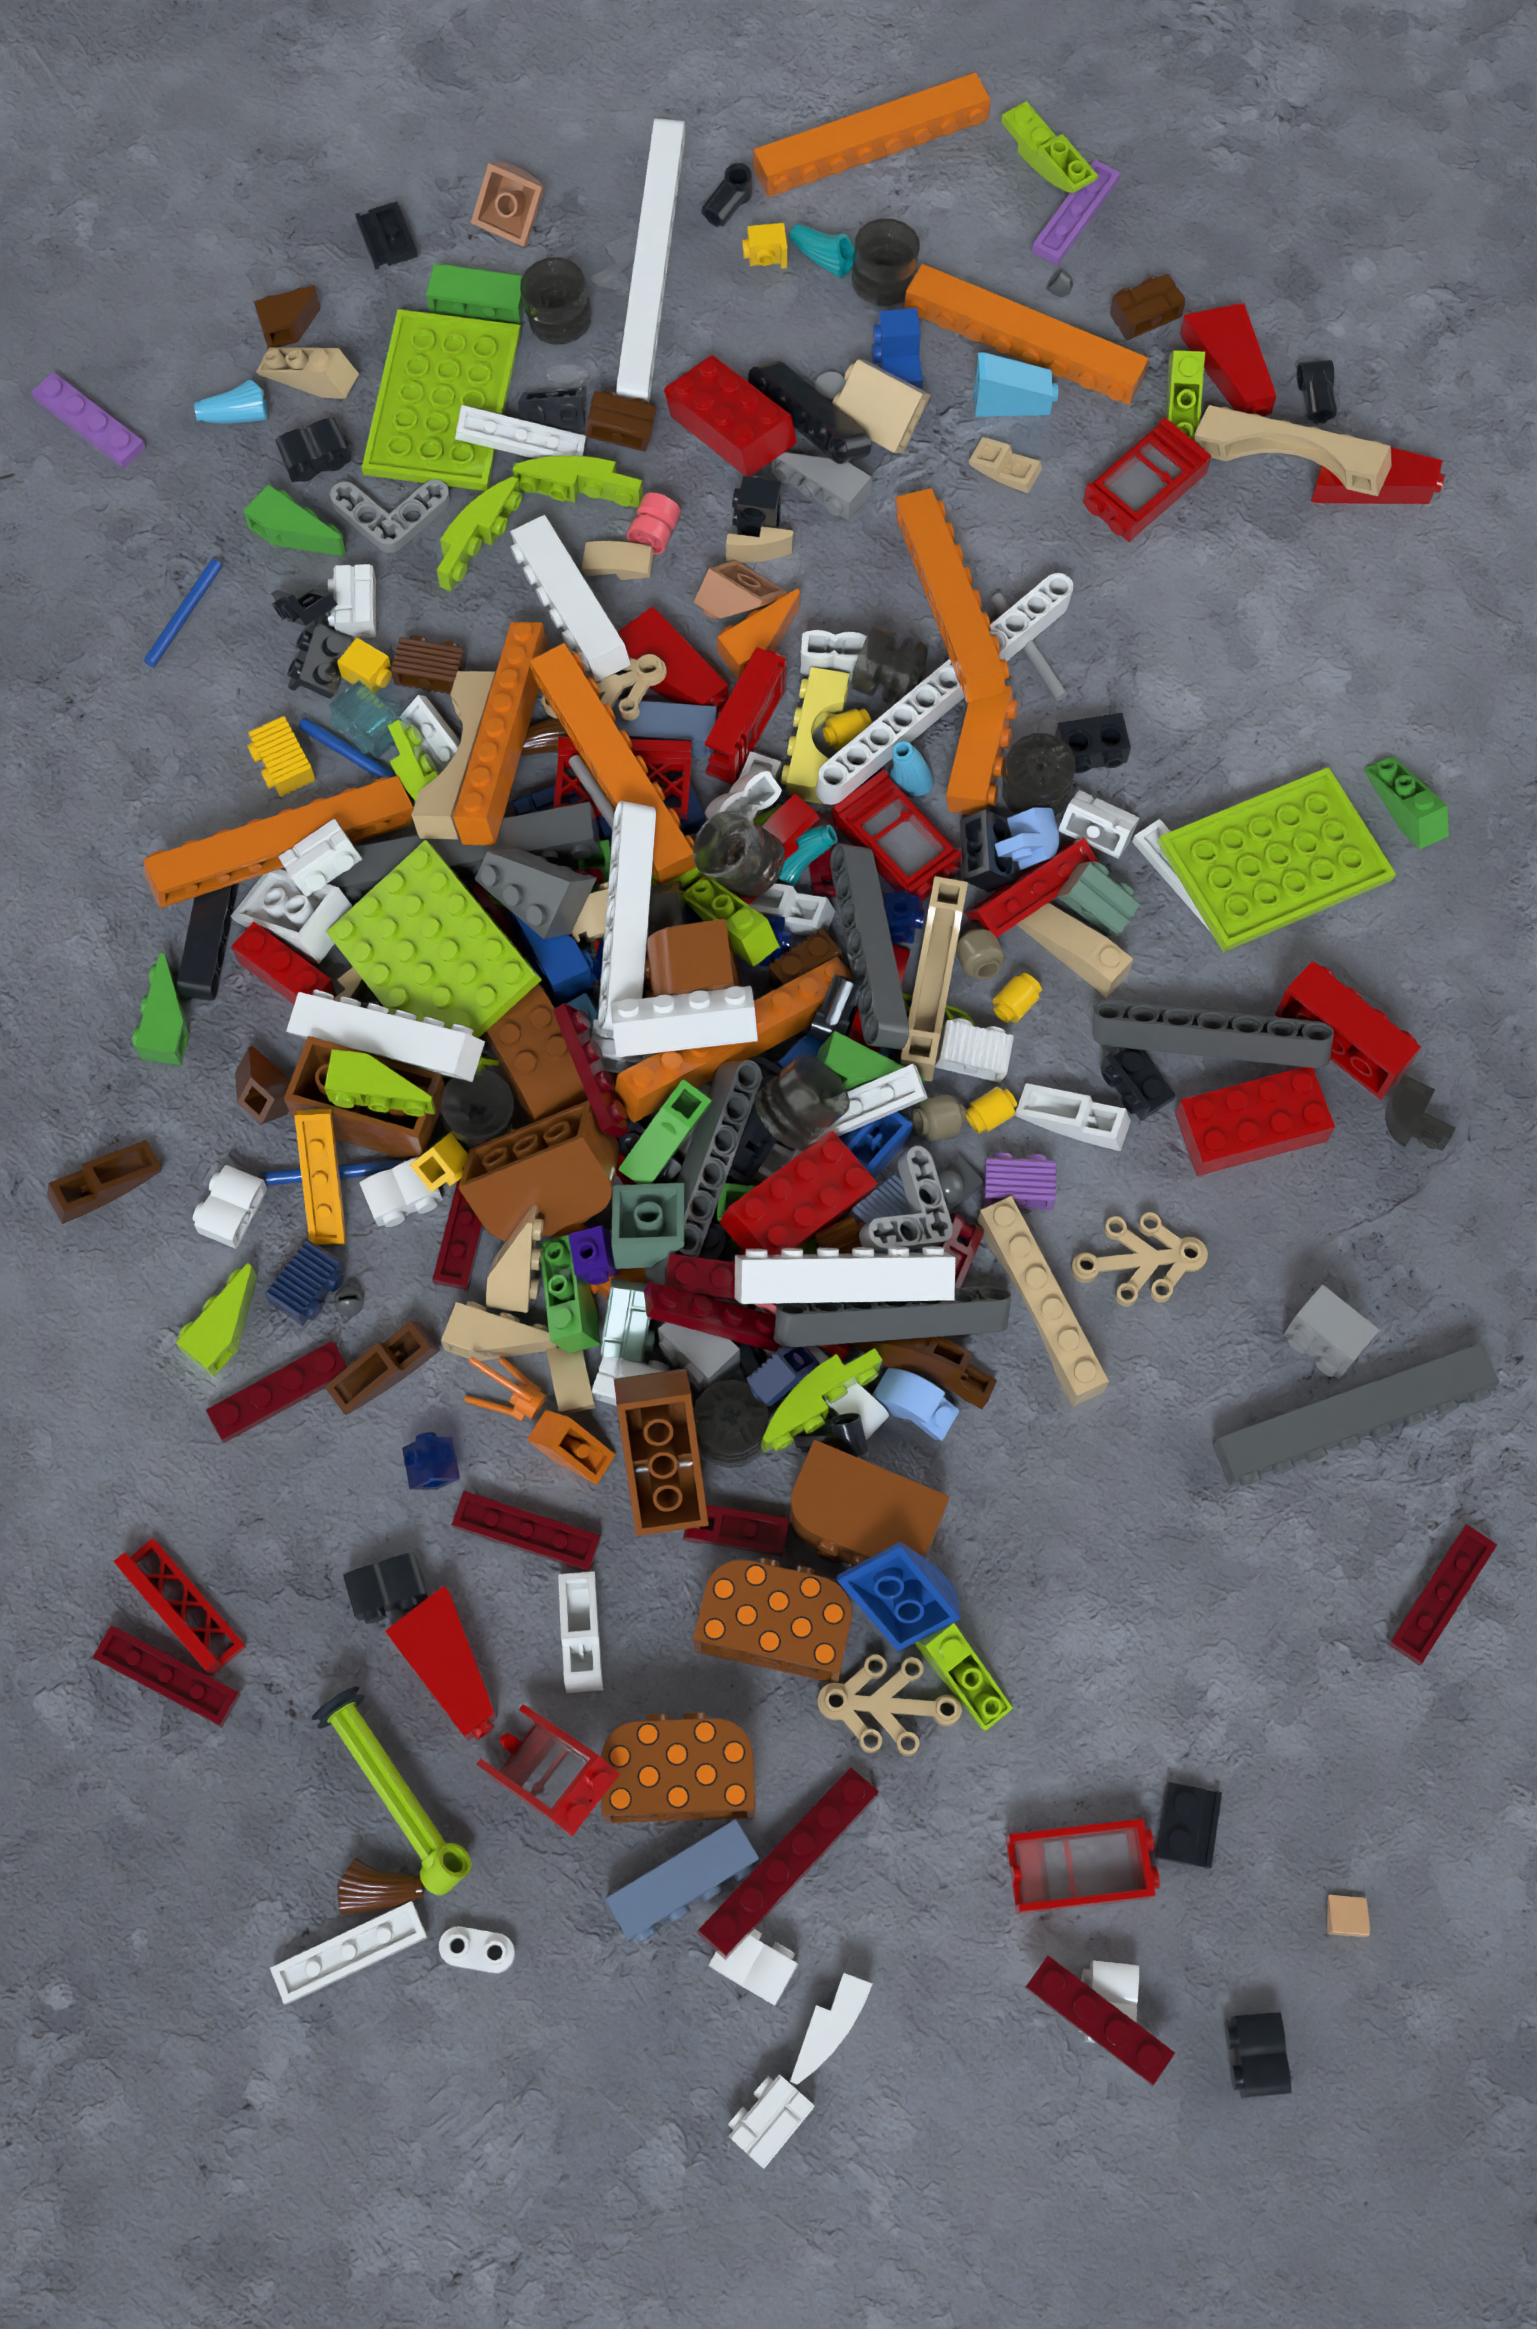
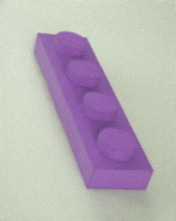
(1075, 215)
(88, 420)

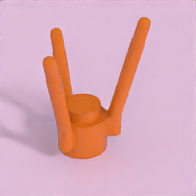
(526, 1398)

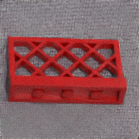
(659, 758)

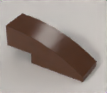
(102, 1181)
(382, 1367)

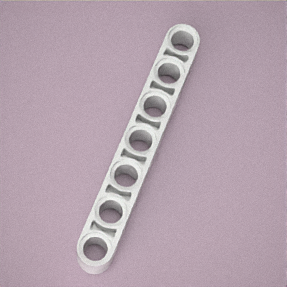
(627, 907)

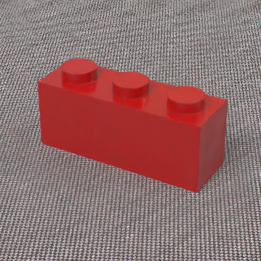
(278, 965)

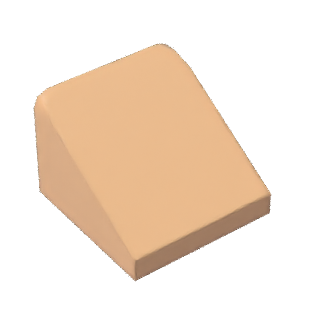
(1347, 1916)

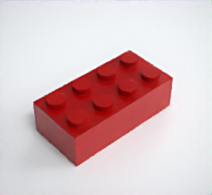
(730, 416)
(1363, 1037)
(1254, 1120)
(799, 1198)

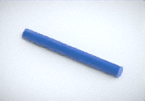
(182, 613)
(345, 749)
(345, 1171)

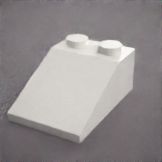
(291, 917)

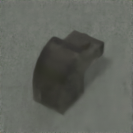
(666, 907)
(1407, 1118)

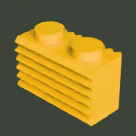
(281, 756)

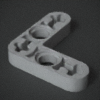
(392, 522)
(918, 1220)

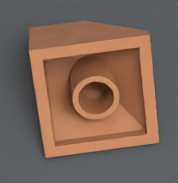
(508, 202)
(734, 589)

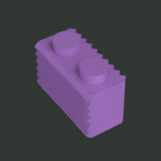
(1026, 1180)

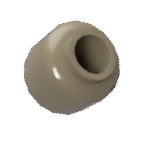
(980, 954)
(938, 1118)

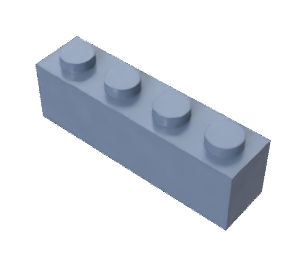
(670, 722)
(682, 1881)

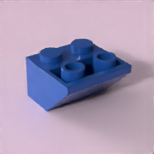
(878, 1141)

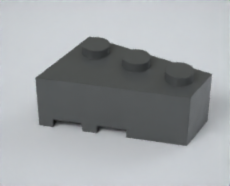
(535, 890)

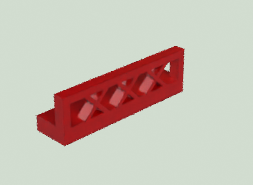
(1031, 889)
(170, 1616)

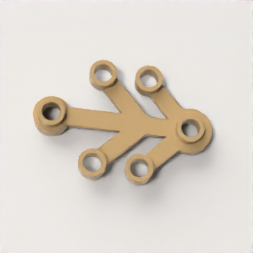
(642, 673)
(1143, 1258)
(882, 1705)

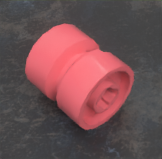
(655, 522)

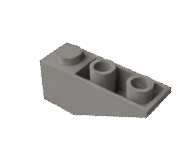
(834, 485)

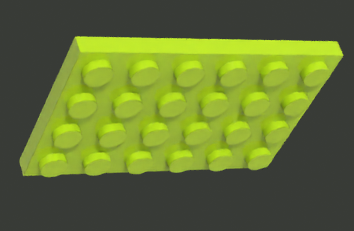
(427, 376)
(1276, 859)
(433, 947)

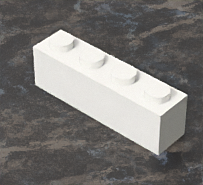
(683, 1021)

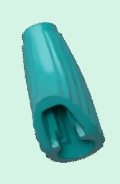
(827, 250)
(811, 845)

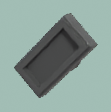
(957, 1184)

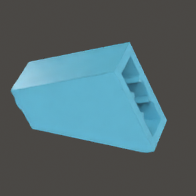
(1012, 388)

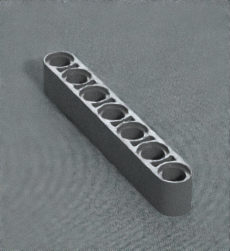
(869, 946)
(1213, 1033)
(712, 1158)
(828, 1323)

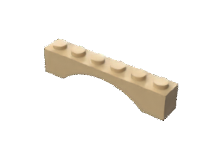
(1355, 461)
(438, 799)
(934, 975)
(1060, 1331)

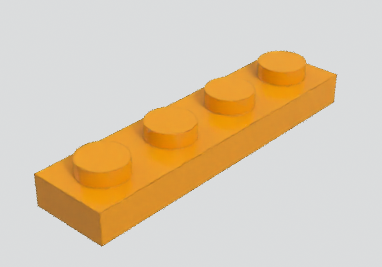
(320, 1176)

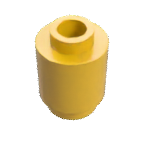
(845, 727)
(1016, 998)
(991, 1110)

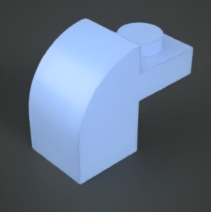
(1032, 839)
(917, 1400)

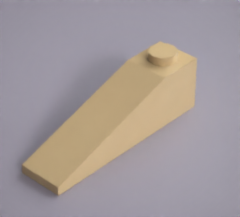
(1079, 947)

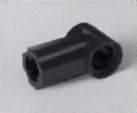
(729, 195)
(1317, 382)
(835, 1008)
(841, 1432)

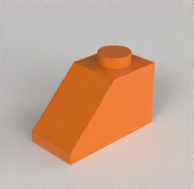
(571, 1446)

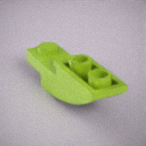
(1045, 152)
(569, 475)
(477, 523)
(412, 765)
(806, 1404)

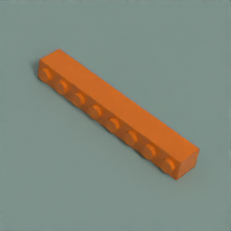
(871, 134)
(1026, 334)
(950, 595)
(500, 737)
(609, 754)
(255, 847)
(778, 1017)

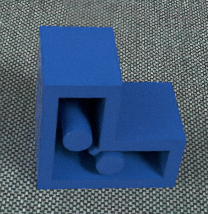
(898, 344)

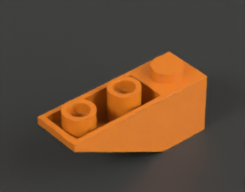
(760, 629)

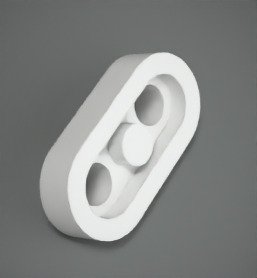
(476, 1950)

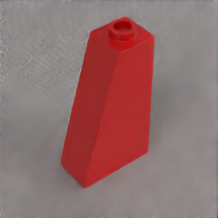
(1231, 357)
(1409, 481)
(688, 675)
(441, 1656)

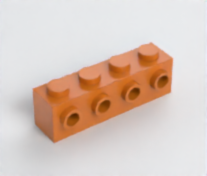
(980, 753)

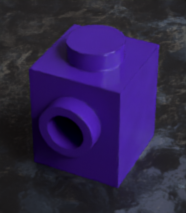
(593, 1255)

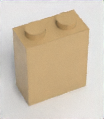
(881, 404)

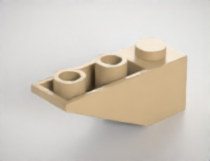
(312, 370)
(512, 1272)
(489, 1336)

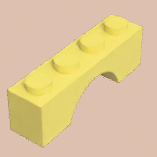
(823, 698)

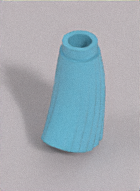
(235, 406)
(910, 770)

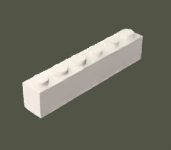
(569, 598)
(390, 1036)
(844, 1277)

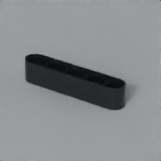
(811, 412)
(206, 944)

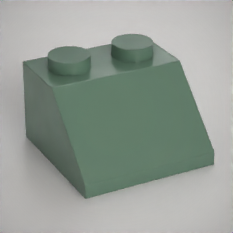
(647, 1223)

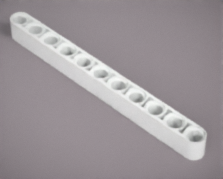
(651, 260)
(1048, 602)

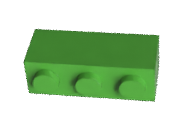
(475, 294)

